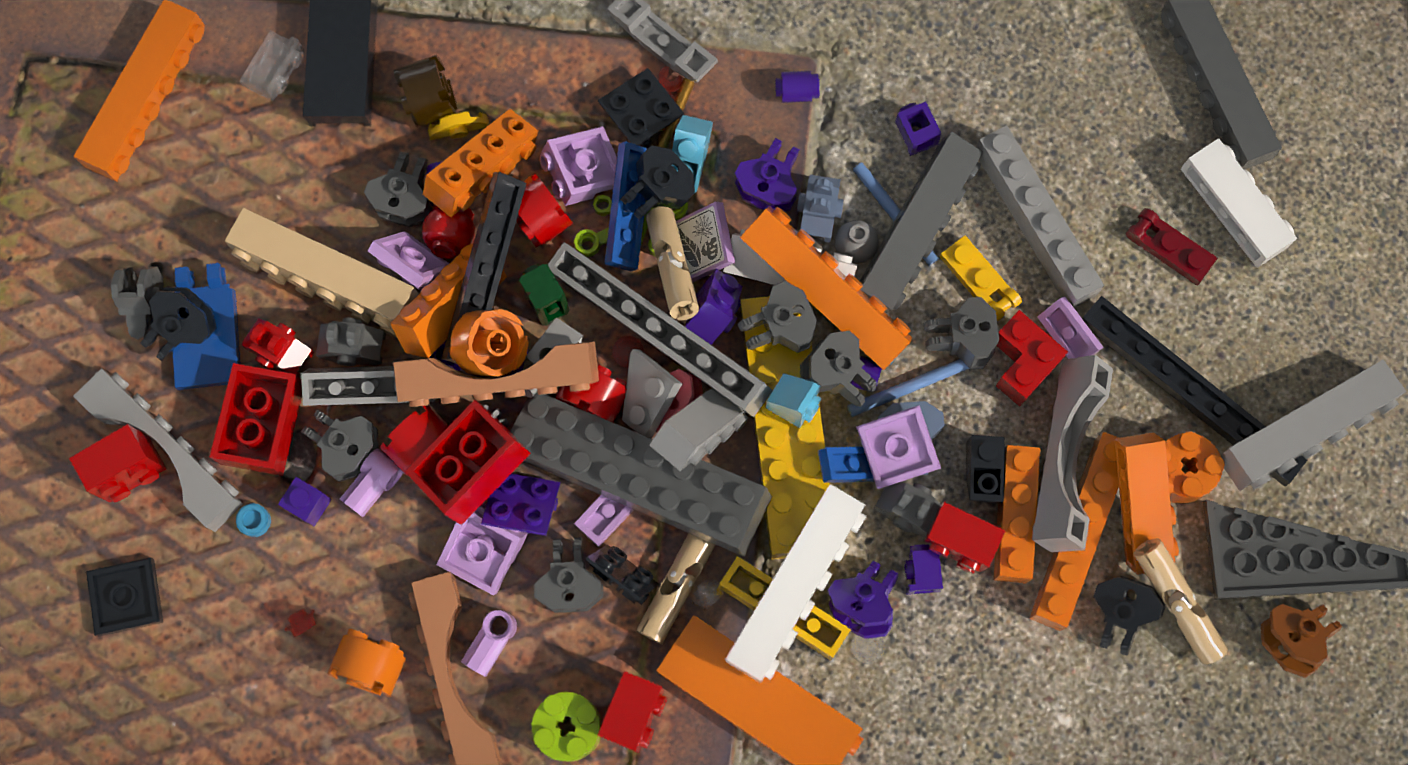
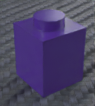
(305, 501)

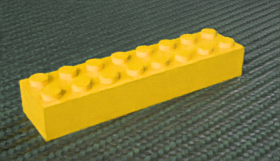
(785, 452)

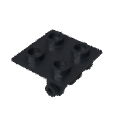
(641, 108)
(613, 564)

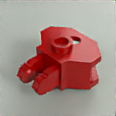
(276, 347)

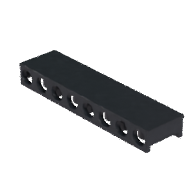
(340, 61)

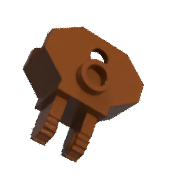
(1300, 636)

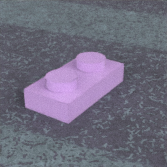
(1069, 329)
(602, 519)

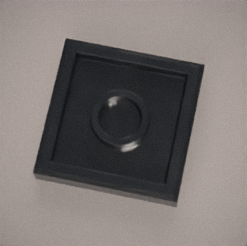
(124, 597)

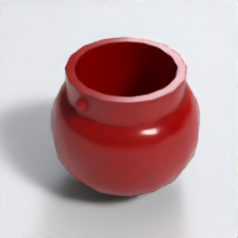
(448, 234)

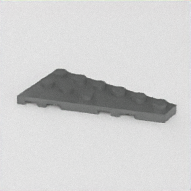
(1283, 558)

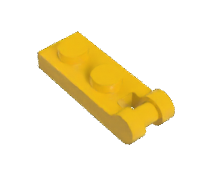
(979, 276)

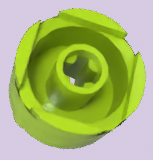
(558, 709)

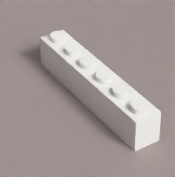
(795, 583)

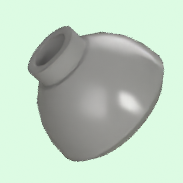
(857, 240)

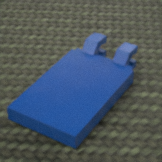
(212, 360)

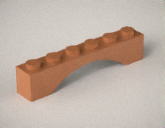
(431, 378)
(439, 608)

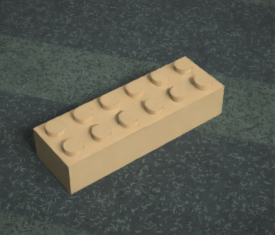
(318, 270)

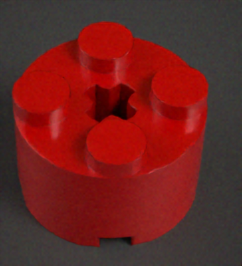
(541, 213)
(602, 399)
(414, 437)

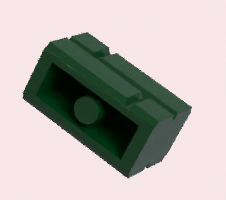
(544, 293)

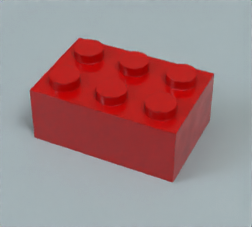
(257, 419)
(467, 462)

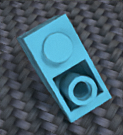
(692, 144)
(794, 399)

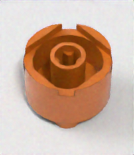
(488, 343)
(1203, 465)
(367, 664)

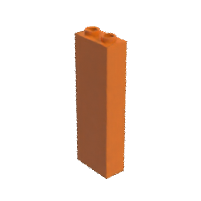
(771, 712)

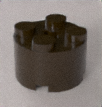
(426, 90)

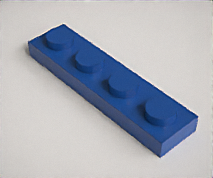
(624, 226)

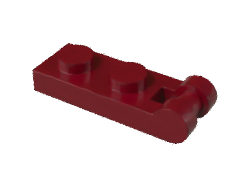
(1171, 247)

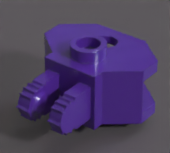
(770, 177)
(864, 602)

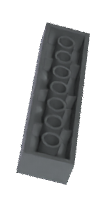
(629, 471)

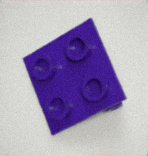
(522, 504)

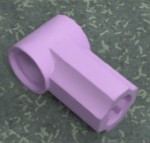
(376, 476)
(488, 645)

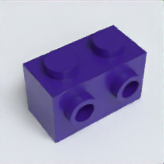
(717, 304)

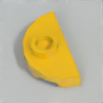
(457, 125)

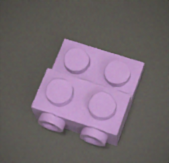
(580, 165)
(408, 259)
(481, 552)

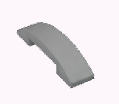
(661, 40)

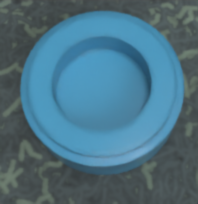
(253, 520)

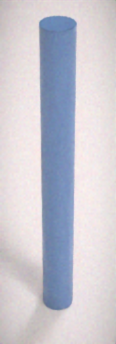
(884, 200)
(908, 387)

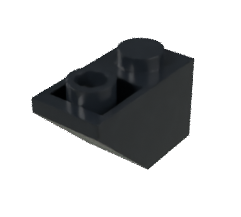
(985, 468)

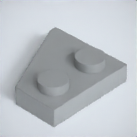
(647, 394)

